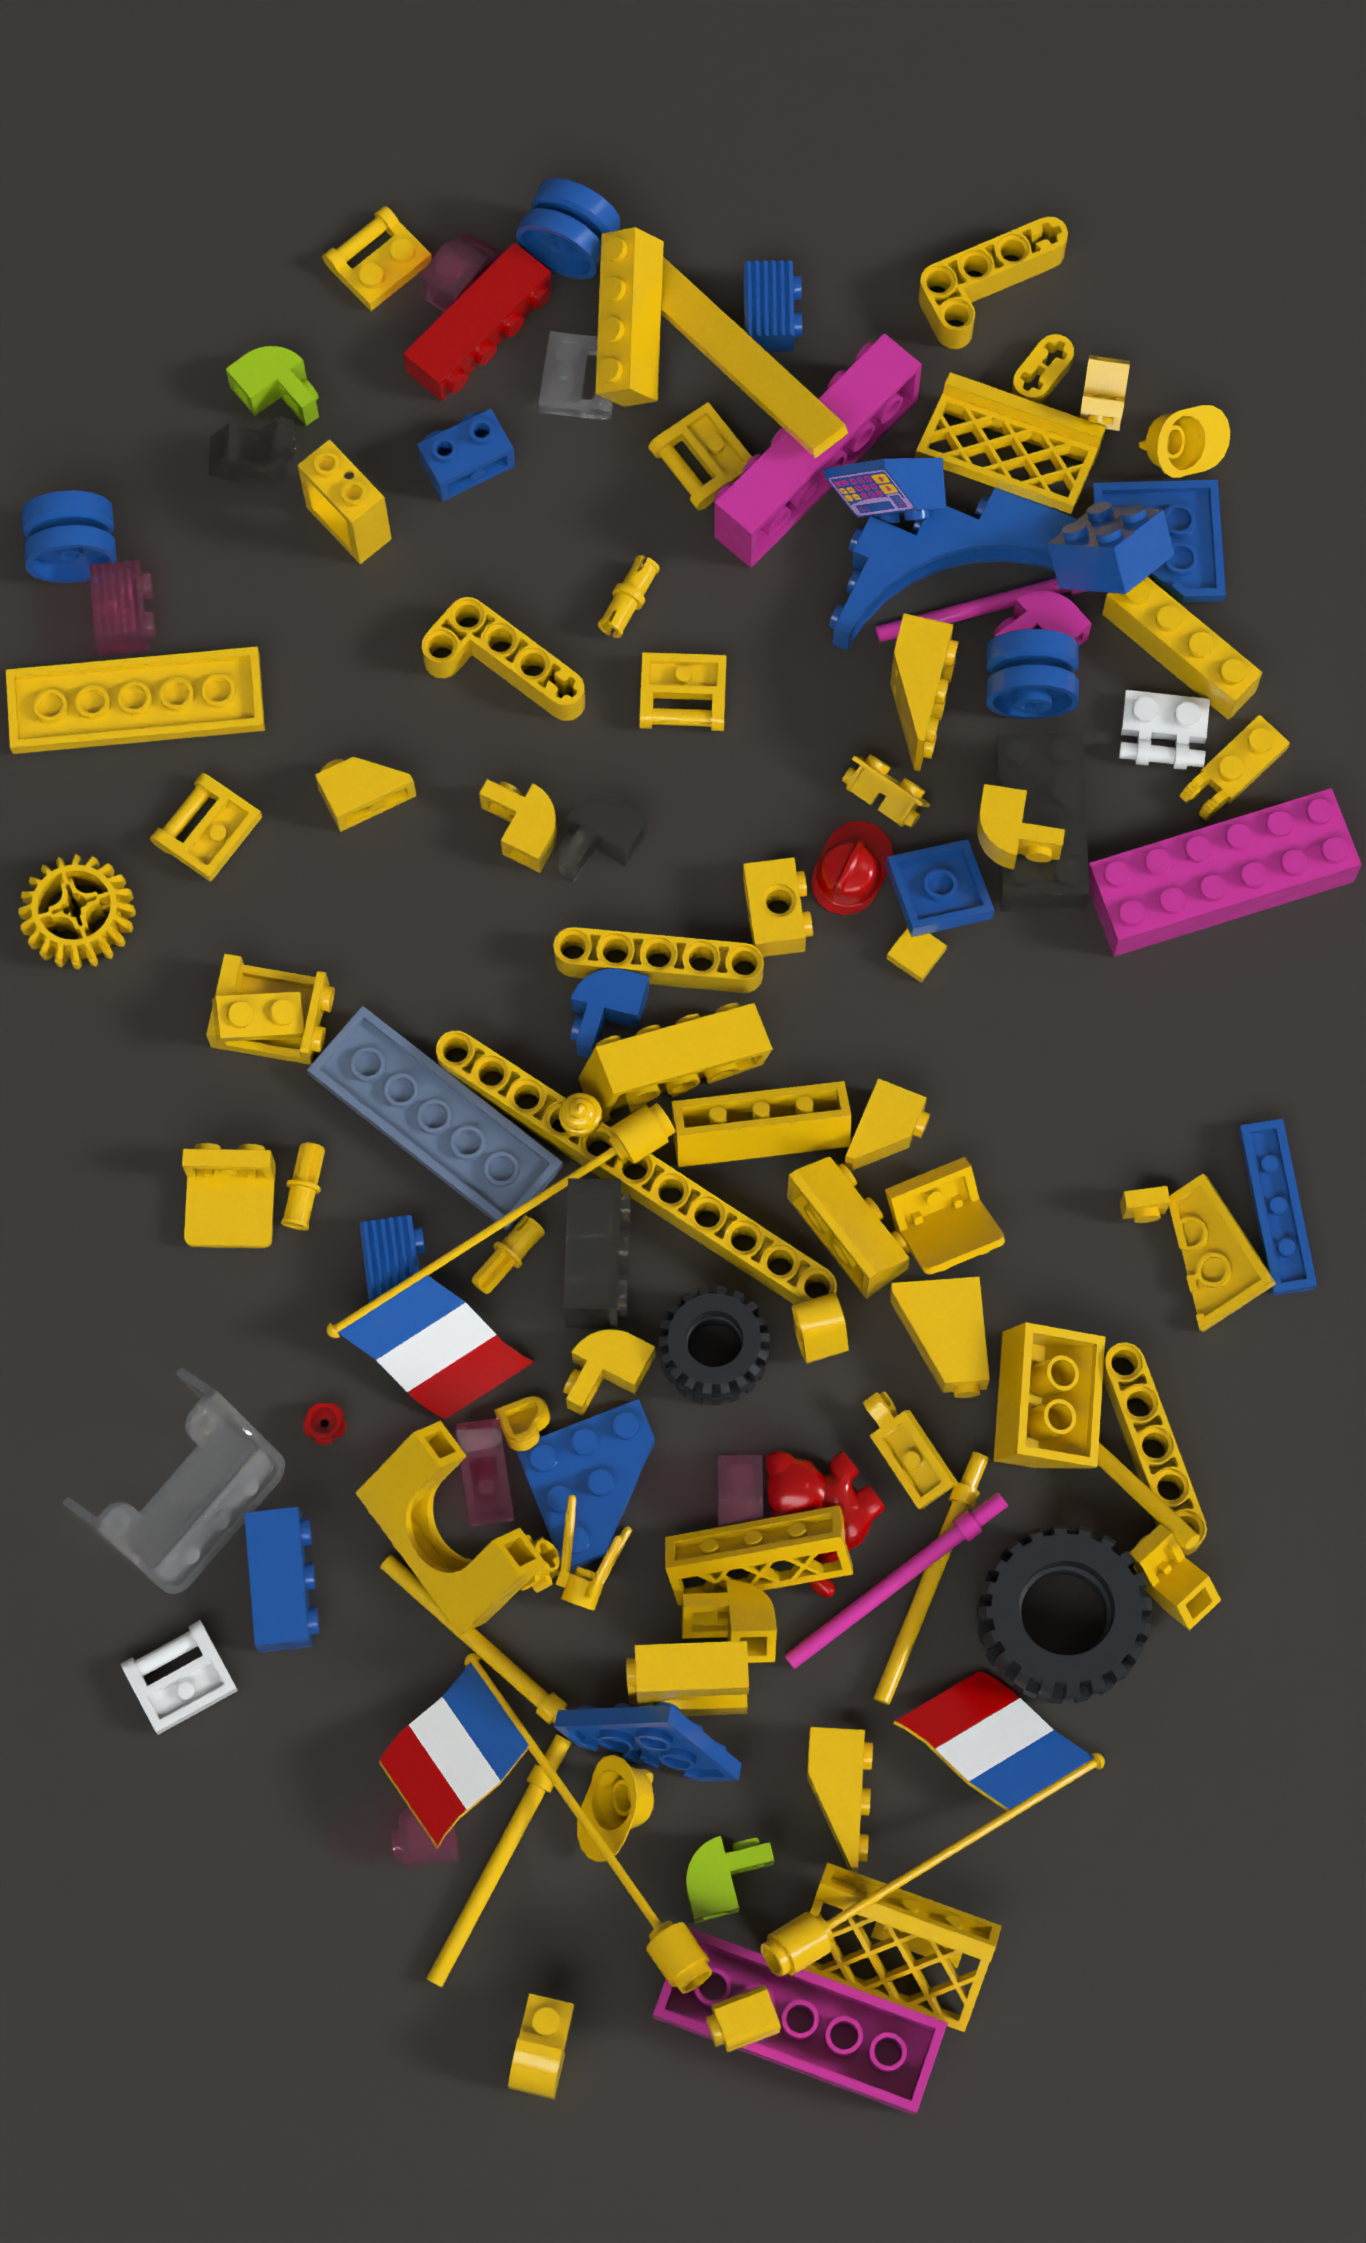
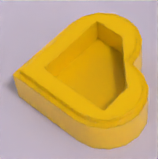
(523, 1421)

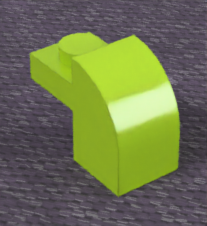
(273, 374)
(710, 1873)

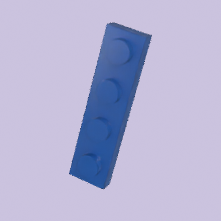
(1277, 1206)

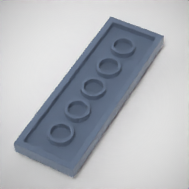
(434, 1117)

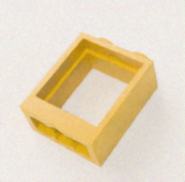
(345, 507)

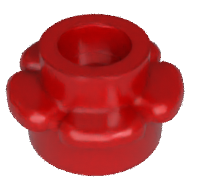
(320, 1412)

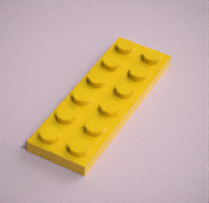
(134, 700)

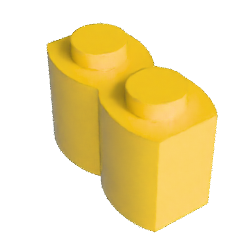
(743, 2019)

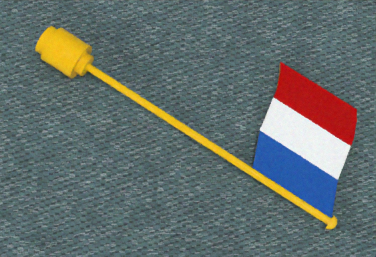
(434, 1337)
(991, 1746)
(464, 1752)

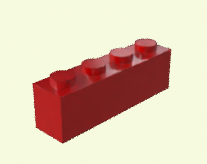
(478, 322)

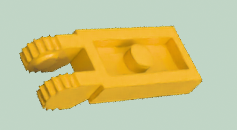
(1237, 765)

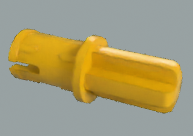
(303, 1186)
(508, 1254)

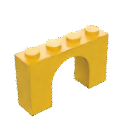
(402, 1504)
(692, 1676)

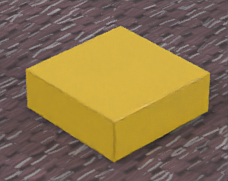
(916, 954)

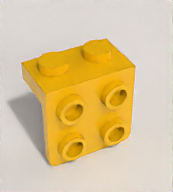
(229, 1196)
(943, 1217)

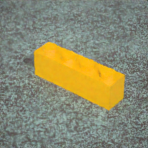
(629, 317)
(1184, 646)
(761, 1124)

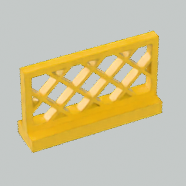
(1019, 422)
(916, 1918)

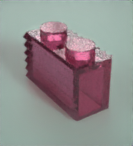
(120, 607)

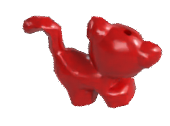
(802, 1487)

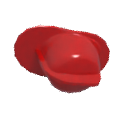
(851, 868)

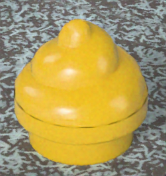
(580, 1115)

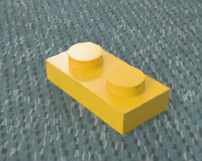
(258, 1016)

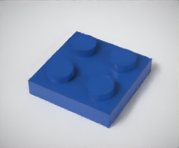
(939, 888)

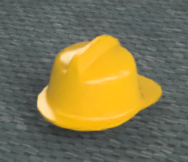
(1188, 440)
(615, 1804)

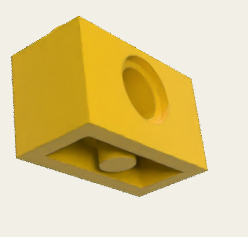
(773, 882)

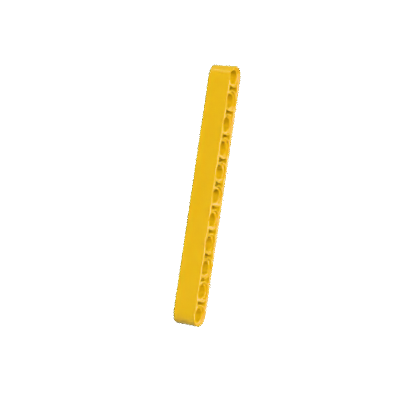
(644, 1190)

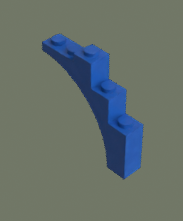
(892, 559)

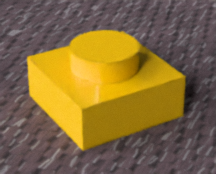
(1145, 1204)

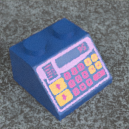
(891, 487)

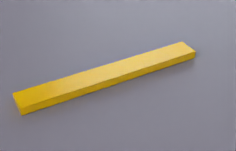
(748, 364)

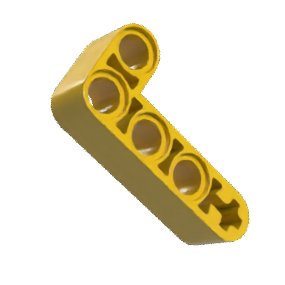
(1036, 244)
(508, 664)

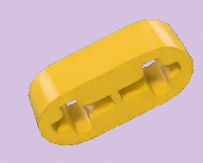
(1049, 375)

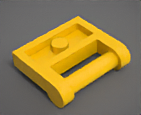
(386, 267)
(712, 446)
(683, 678)
(216, 834)

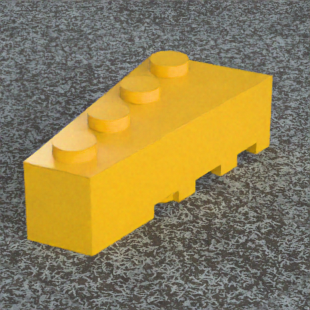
(675, 1057)

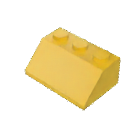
(848, 1225)
(1049, 1397)

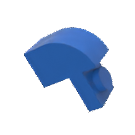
(606, 996)

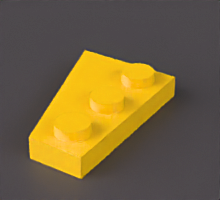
(1216, 1253)

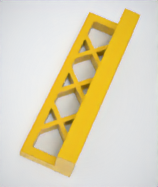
(755, 1548)

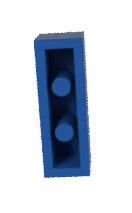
(280, 1579)

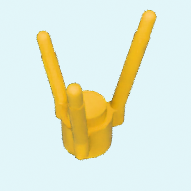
(585, 1585)

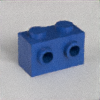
(466, 454)

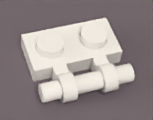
(1164, 718)

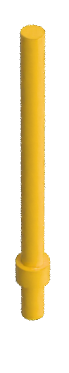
(963, 1498)
(547, 1704)
(498, 1861)

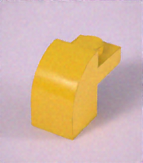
(1105, 391)
(532, 818)
(1004, 834)
(607, 1356)
(1172, 1579)
(738, 1614)
(541, 2046)

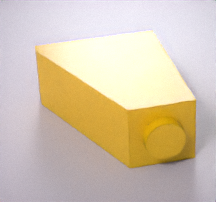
(947, 1330)

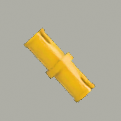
(628, 596)

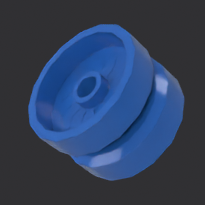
(567, 227)
(67, 535)
(1032, 674)

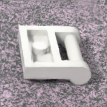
(184, 1690)

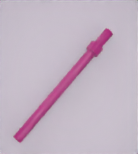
(973, 608)
(965, 1526)

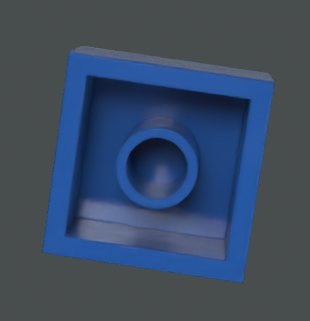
(1111, 548)

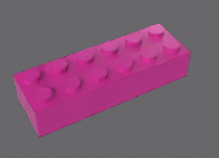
(788, 479)
(1223, 872)
(824, 2029)

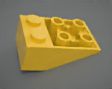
(920, 681)

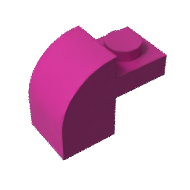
(1049, 612)

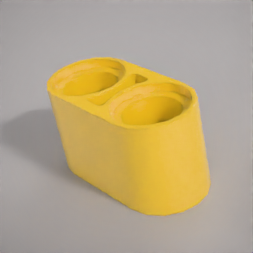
(820, 1327)

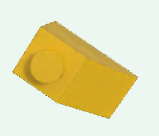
(361, 789)
(887, 1124)

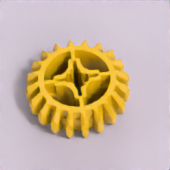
(92, 905)

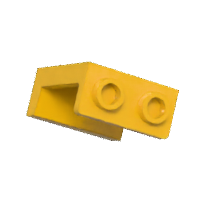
(315, 999)

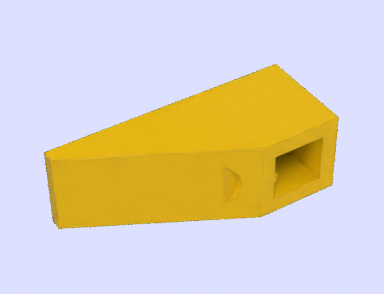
(836, 1779)

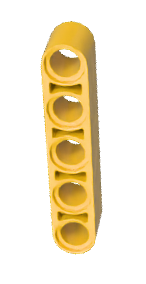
(679, 950)
(1151, 1427)

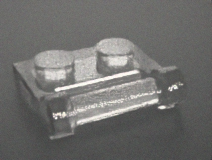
(565, 378)

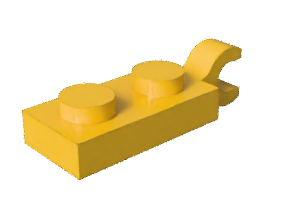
(909, 1452)

